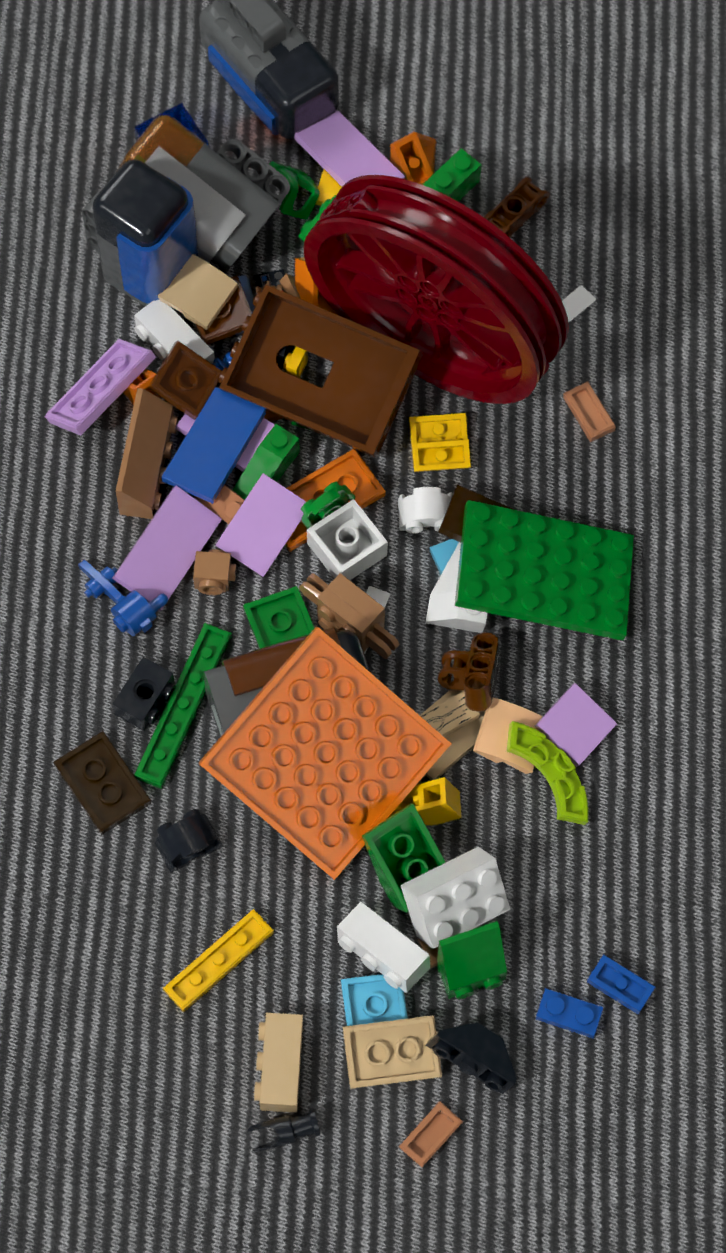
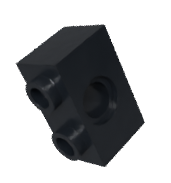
(145, 677)

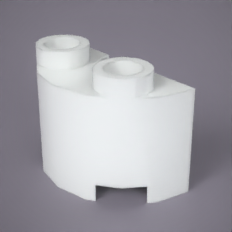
(422, 509)

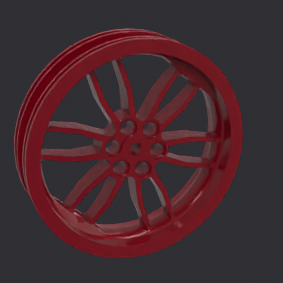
(440, 283)

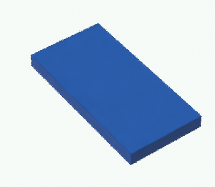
(214, 445)

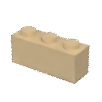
(279, 1062)

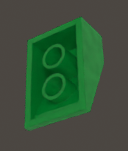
(401, 851)
(472, 961)

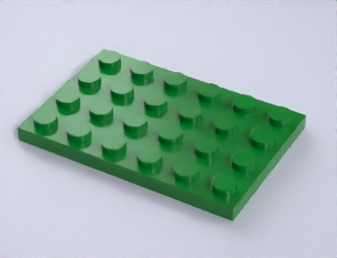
(544, 570)

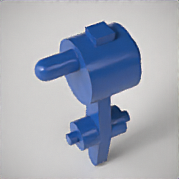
(131, 611)

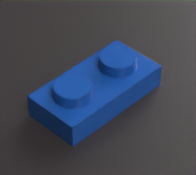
(621, 984)
(569, 1013)

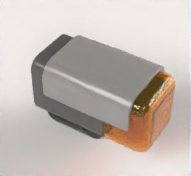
(225, 197)

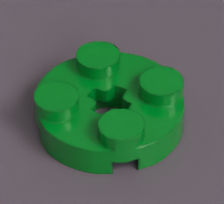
(331, 500)

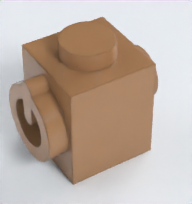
(213, 572)

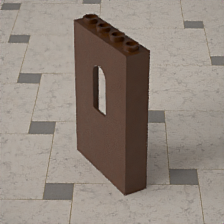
(360, 390)

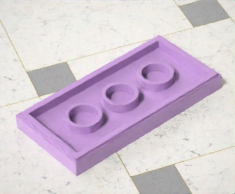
(344, 150)
(100, 386)
(167, 546)

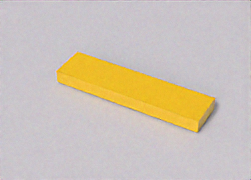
(218, 960)

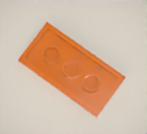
(347, 471)

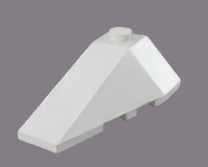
(442, 602)

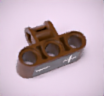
(473, 671)

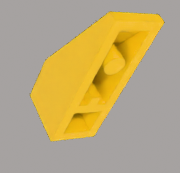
(435, 801)

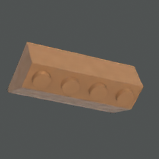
(145, 456)

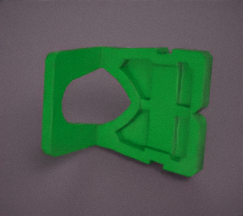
(295, 178)

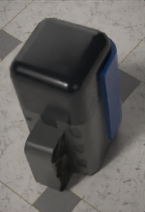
(269, 64)
(141, 230)

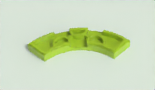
(556, 768)

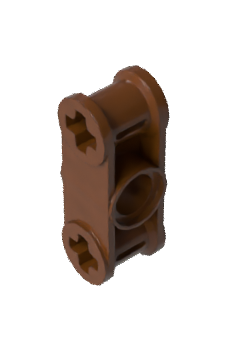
(524, 199)

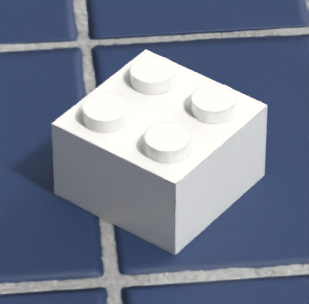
(347, 541)

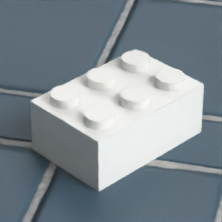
(455, 896)

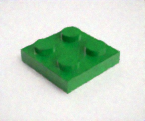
(278, 617)

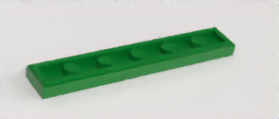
(182, 706)

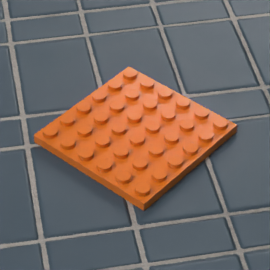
(324, 752)

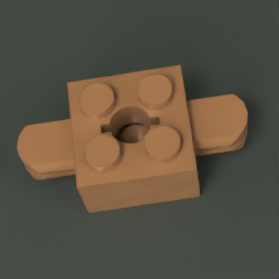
(349, 608)

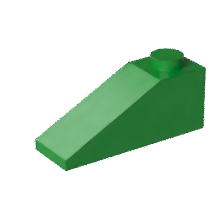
(271, 458)

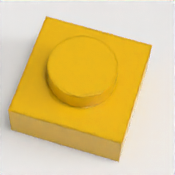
(296, 362)

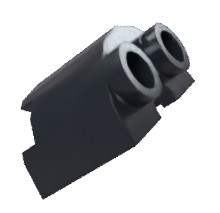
(186, 840)

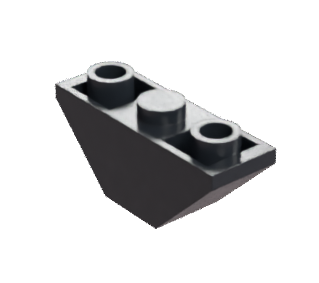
(477, 1054)

